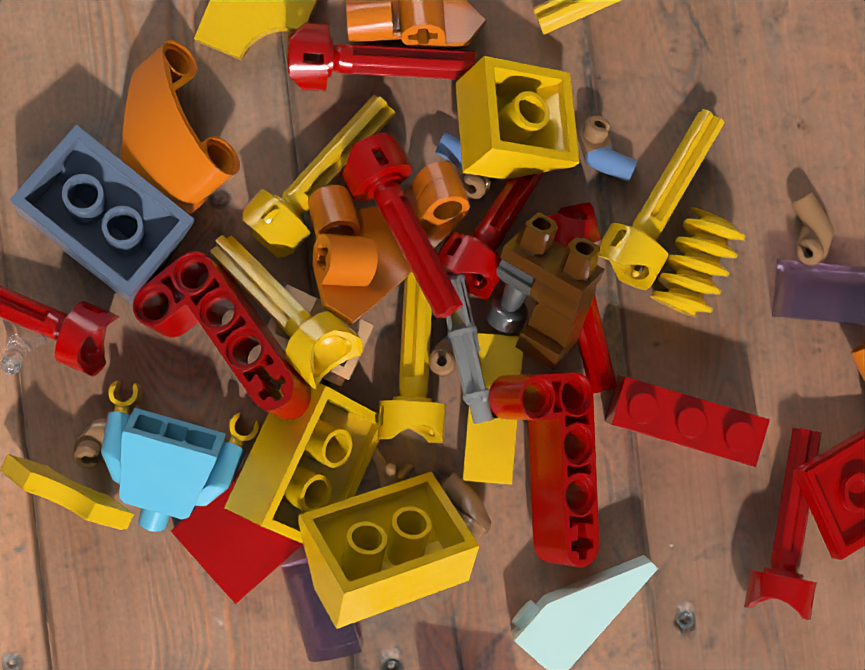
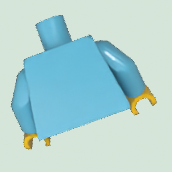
(166, 461)

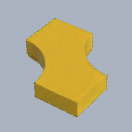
(238, 24)
(81, 500)

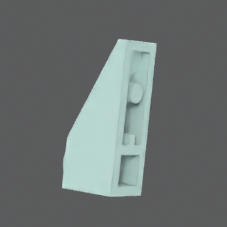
(573, 617)

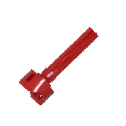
(367, 59)
(381, 179)
(476, 254)
(77, 335)
(591, 338)
(782, 580)

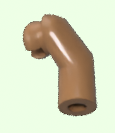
(816, 231)

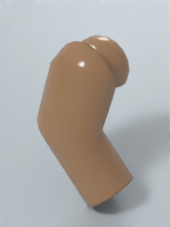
(89, 444)
(468, 503)

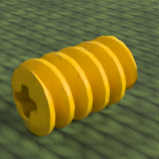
(698, 263)

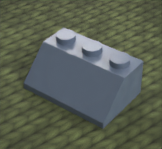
(102, 213)

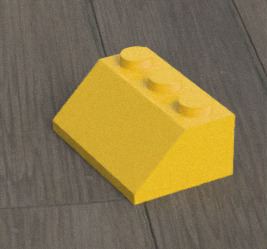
(305, 462)
(386, 548)

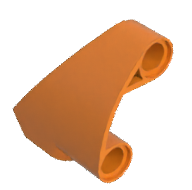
(414, 22)
(160, 139)
(355, 249)

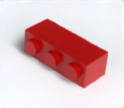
(687, 421)

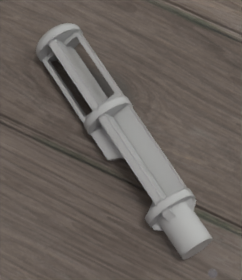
(465, 348)

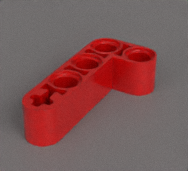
(233, 340)
(561, 460)

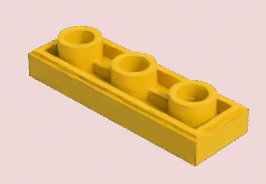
(492, 443)

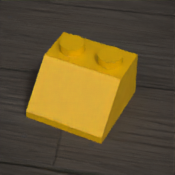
(515, 119)

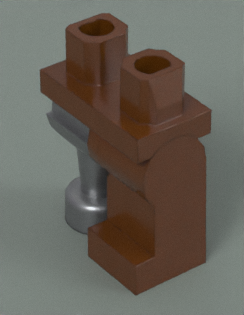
(553, 275)

